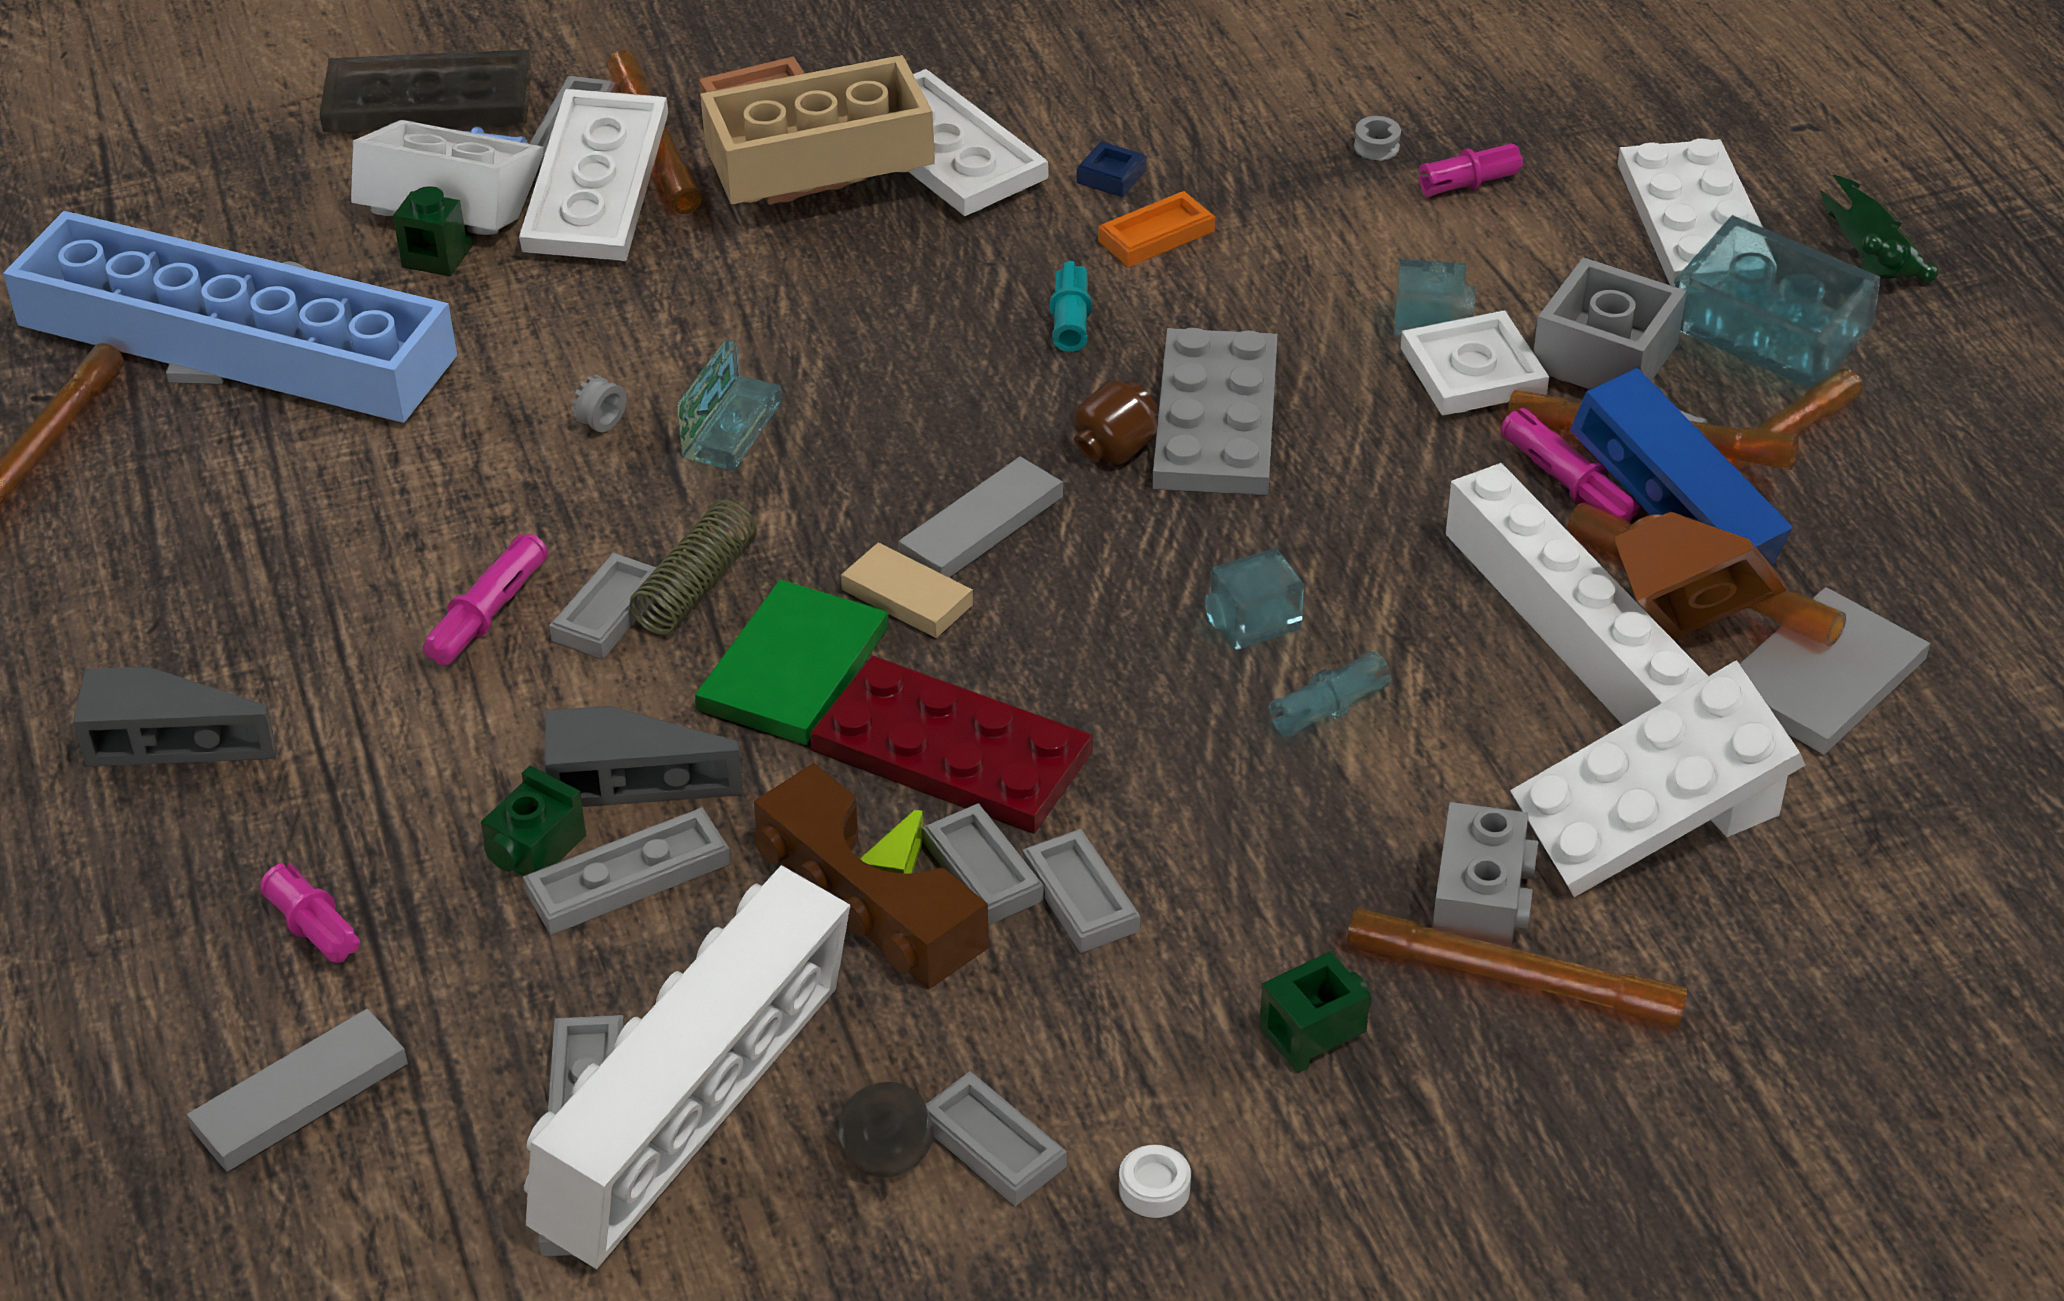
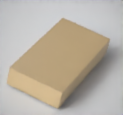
(907, 589)

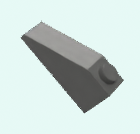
(164, 718)
(637, 758)

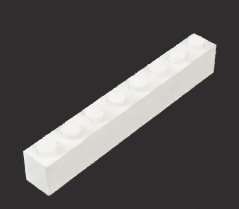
(1579, 609)

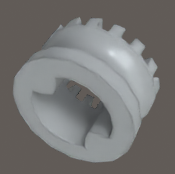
(1380, 127)
(599, 403)

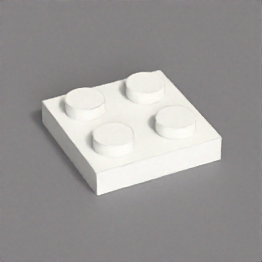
(1473, 362)

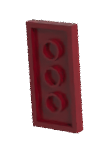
(952, 743)

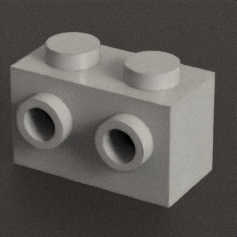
(1482, 874)

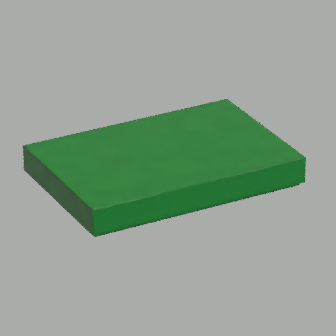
(792, 661)

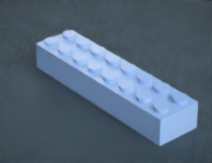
(233, 315)

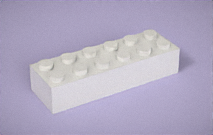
(683, 1066)

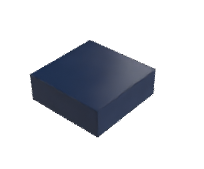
(1111, 169)

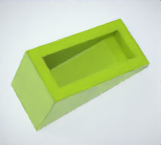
(899, 848)

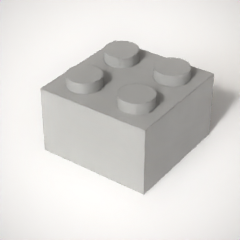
(1607, 325)

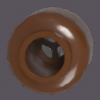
(1115, 422)

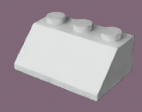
(479, 170)

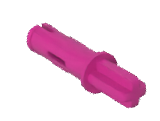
(1585, 480)
(472, 613)

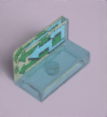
(724, 411)

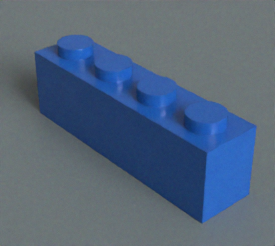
(1671, 462)

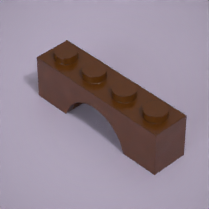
(919, 920)

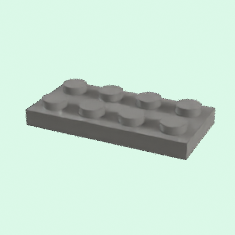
(1216, 412)

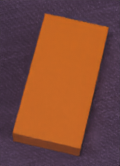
(1156, 228)

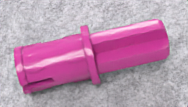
(1469, 169)
(309, 912)

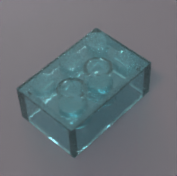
(1776, 302)

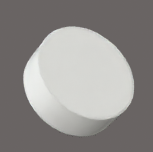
(1154, 1181)

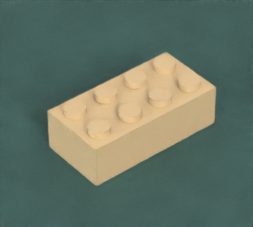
(817, 129)

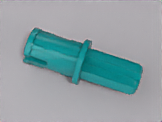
(1070, 307)

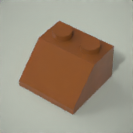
(1693, 571)

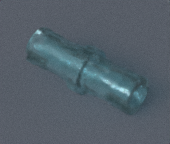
(1329, 694)

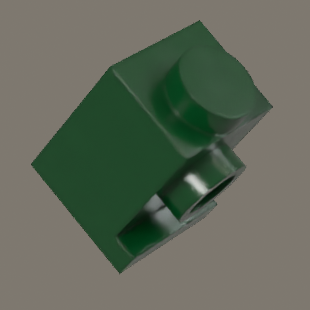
(428, 220)
(534, 824)
(1313, 1009)

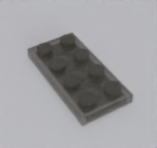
(427, 90)

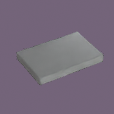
(1826, 689)

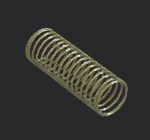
(721, 535)

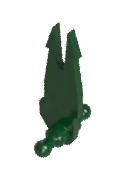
(1877, 236)

